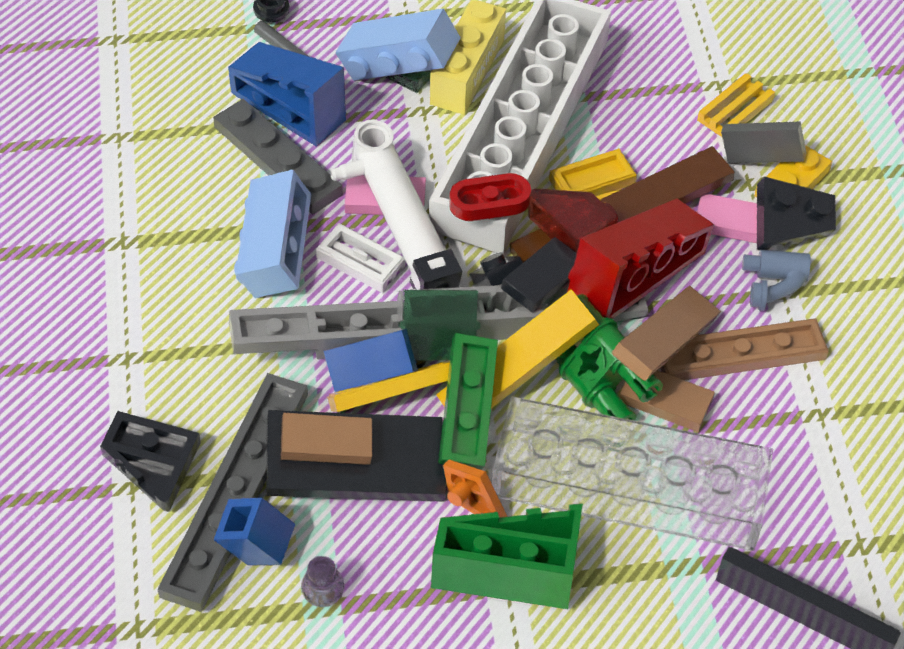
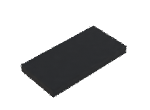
(400, 468)

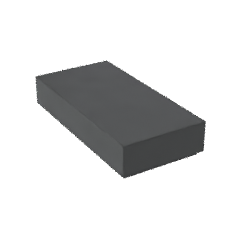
(764, 142)

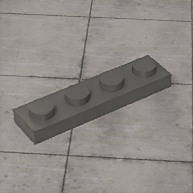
(275, 151)

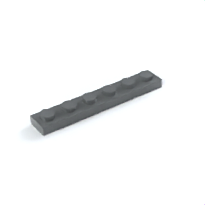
(240, 475)

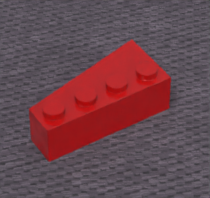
(637, 255)

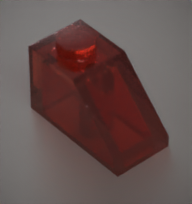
(569, 214)

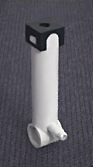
(416, 237)

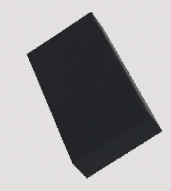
(540, 275)

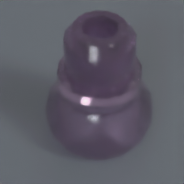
(322, 582)

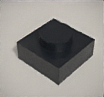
(494, 269)

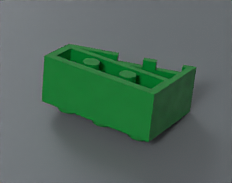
(509, 557)

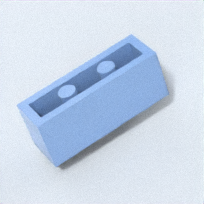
(398, 45)
(273, 234)

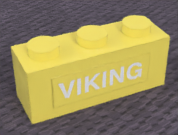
(481, 38)

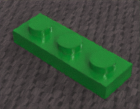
(468, 400)

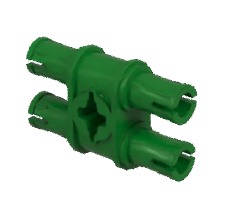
(597, 372)

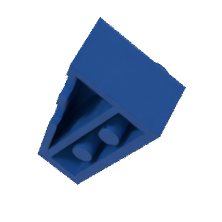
(291, 90)

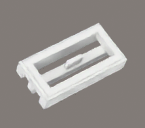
(356, 261)

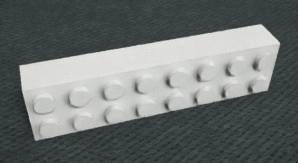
(524, 112)

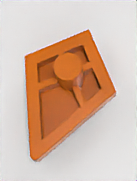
(471, 489)

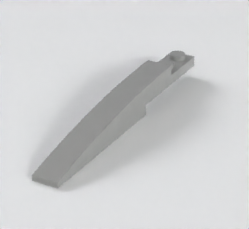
(342, 324)

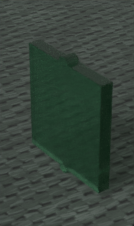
(435, 317)

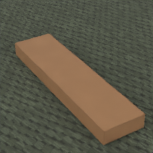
(665, 333)
(749, 350)

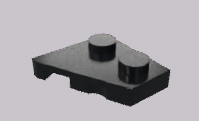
(792, 213)
(151, 455)

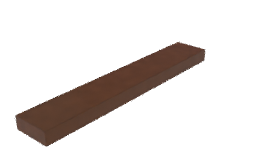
(682, 180)

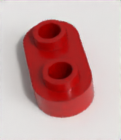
(490, 197)

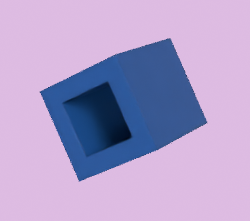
(254, 531)

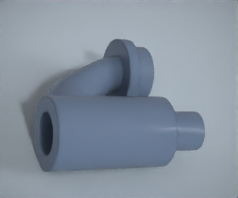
(782, 265)

